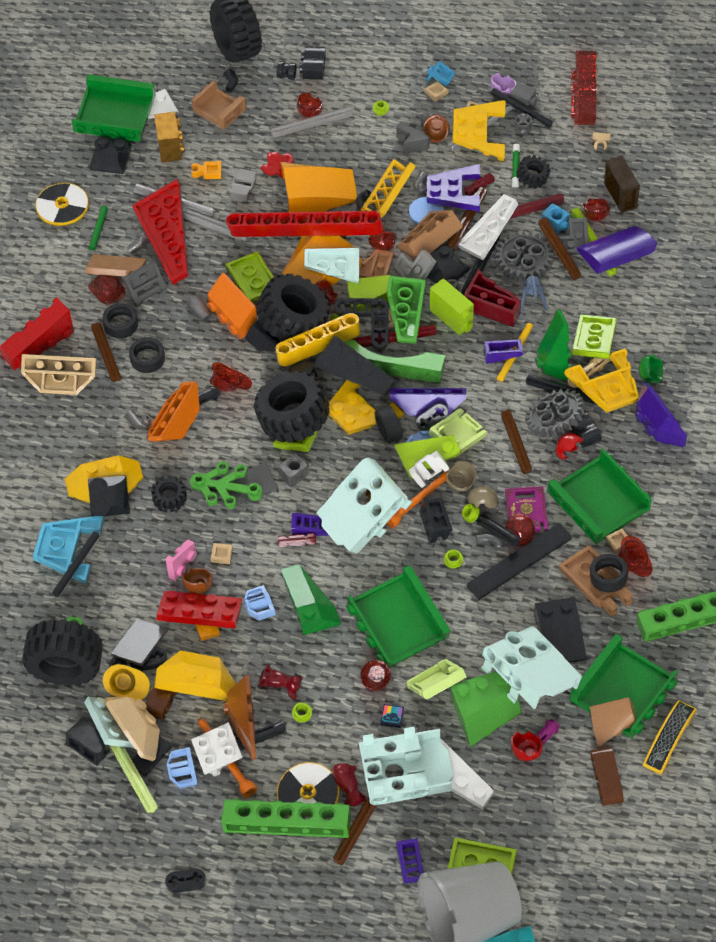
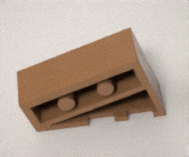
(430, 233)

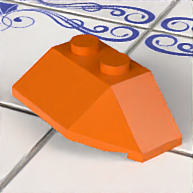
(176, 414)

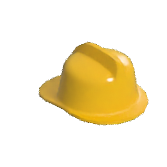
(126, 682)

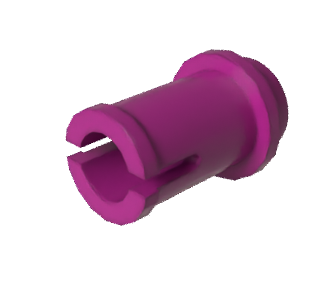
(548, 730)

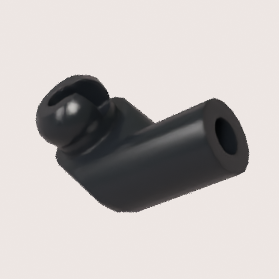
(233, 80)
(361, 198)

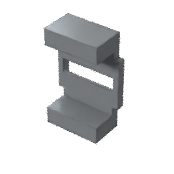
(241, 191)

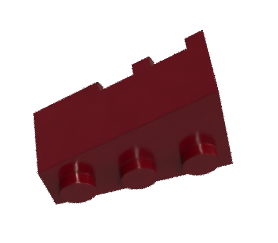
(493, 301)

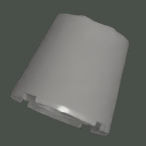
(469, 902)

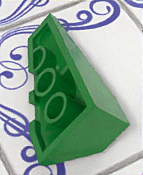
(554, 350)
(310, 604)

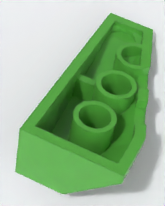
(406, 306)

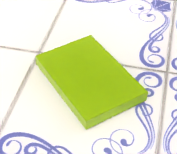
(250, 275)
(594, 336)
(470, 852)

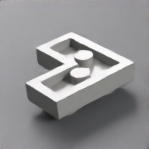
(414, 269)

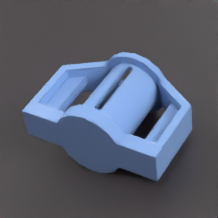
(258, 603)
(181, 768)

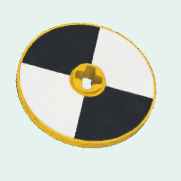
(71, 211)
(310, 777)

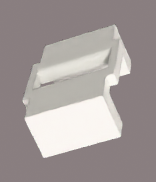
(420, 473)

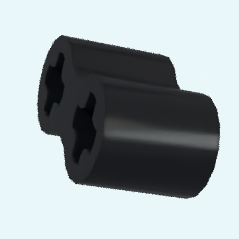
(587, 431)

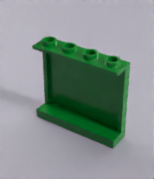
(114, 108)
(600, 497)
(398, 618)
(624, 674)

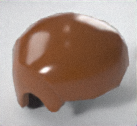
(436, 128)
(197, 580)

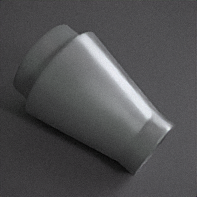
(198, 308)

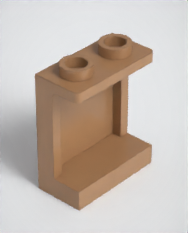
(218, 106)

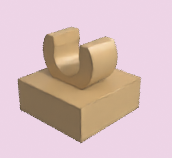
(601, 138)

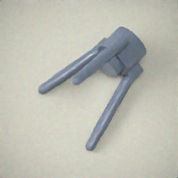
(533, 288)

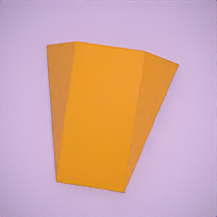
(317, 187)
(296, 263)

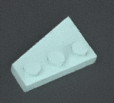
(335, 262)
(106, 724)

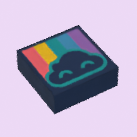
(392, 716)

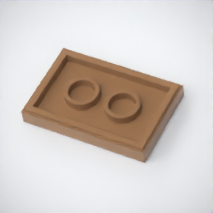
(113, 265)

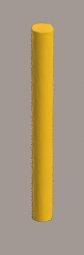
(507, 365)

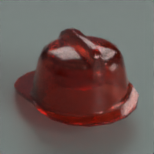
(107, 289)
(228, 379)
(635, 556)

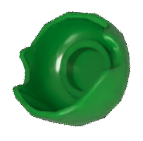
(651, 366)

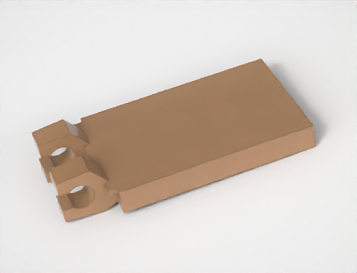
(578, 572)

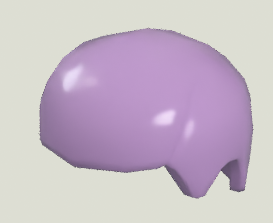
(500, 83)

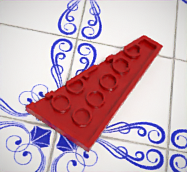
(164, 224)

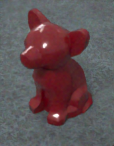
(277, 679)
(346, 780)

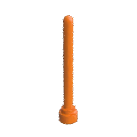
(395, 519)
(246, 787)

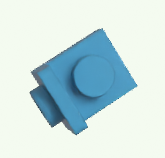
(441, 73)

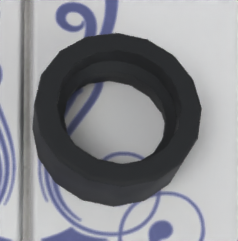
(121, 331)
(147, 366)
(388, 424)
(609, 585)

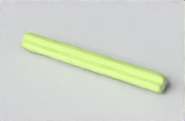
(134, 778)

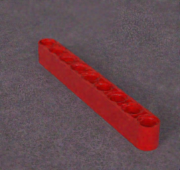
(305, 224)

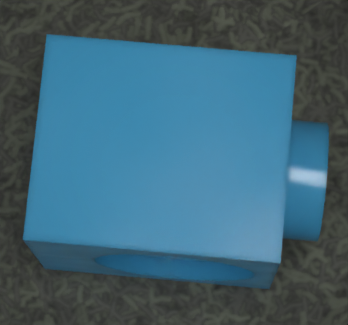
(557, 218)

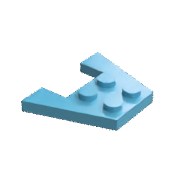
(59, 542)

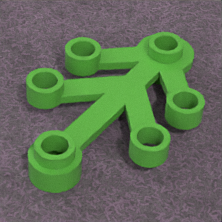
(224, 484)

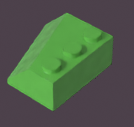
(483, 705)

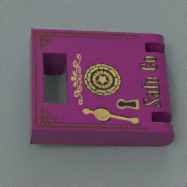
(531, 507)

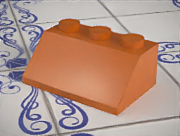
(231, 306)

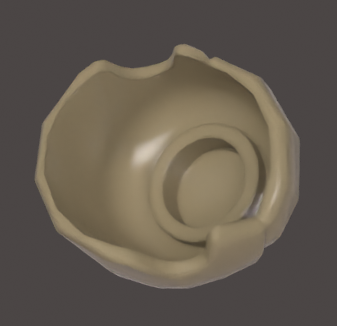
(459, 473)
(483, 495)

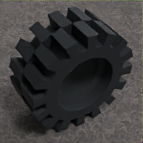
(529, 178)
(169, 484)

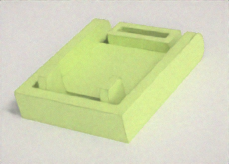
(464, 429)
(435, 679)

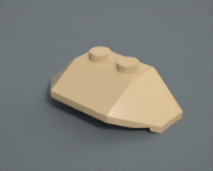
(58, 373)
(136, 724)

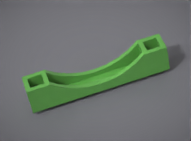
(423, 367)

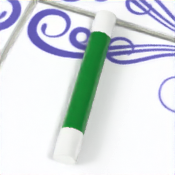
(515, 164)

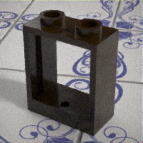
(621, 184)

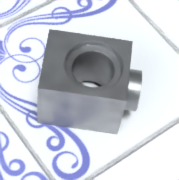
(292, 476)

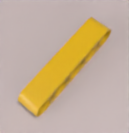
(317, 339)

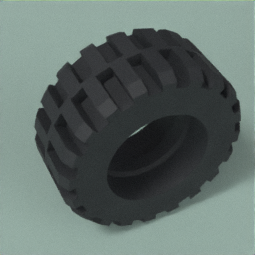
(235, 29)
(297, 293)
(295, 423)
(62, 652)

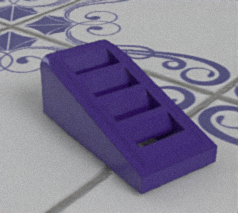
(492, 348)
(303, 519)
(404, 844)

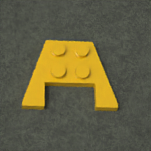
(471, 128)
(609, 390)
(352, 411)

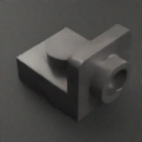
(135, 804)

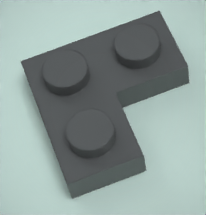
(577, 236)

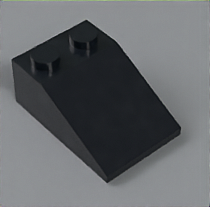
(561, 626)

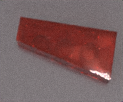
(584, 88)

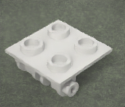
(216, 749)

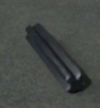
(498, 530)

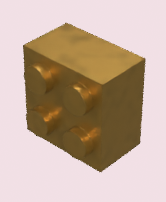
(169, 136)

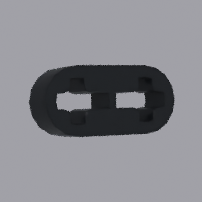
(434, 418)
(185, 880)

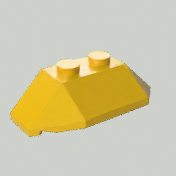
(113, 466)
(195, 676)

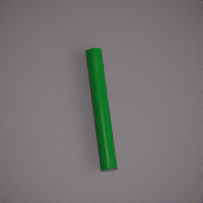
(98, 227)

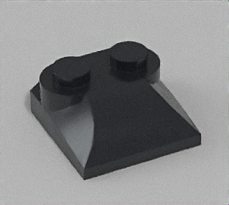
(110, 155)
(447, 265)
(108, 496)

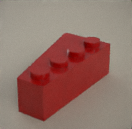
(39, 334)

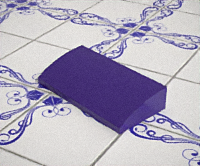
(617, 249)

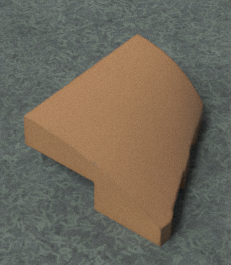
(611, 719)

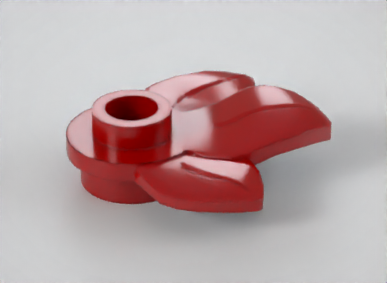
(274, 160)

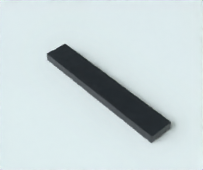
(519, 561)

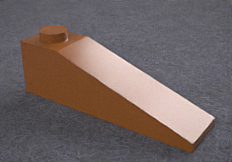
(240, 712)

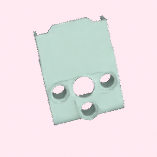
(355, 523)
(532, 677)
(420, 756)

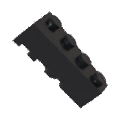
(352, 366)

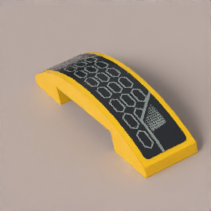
(669, 736)

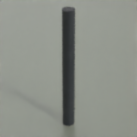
(521, 107)
(75, 564)

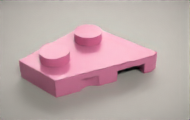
(177, 564)

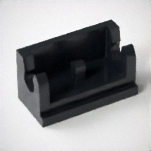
(435, 519)
(87, 742)

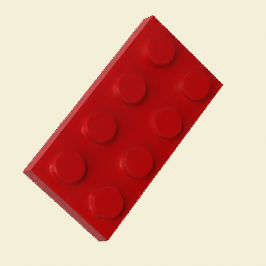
(199, 609)

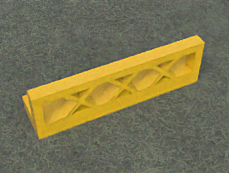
(397, 185)

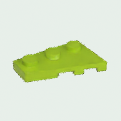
(416, 450)

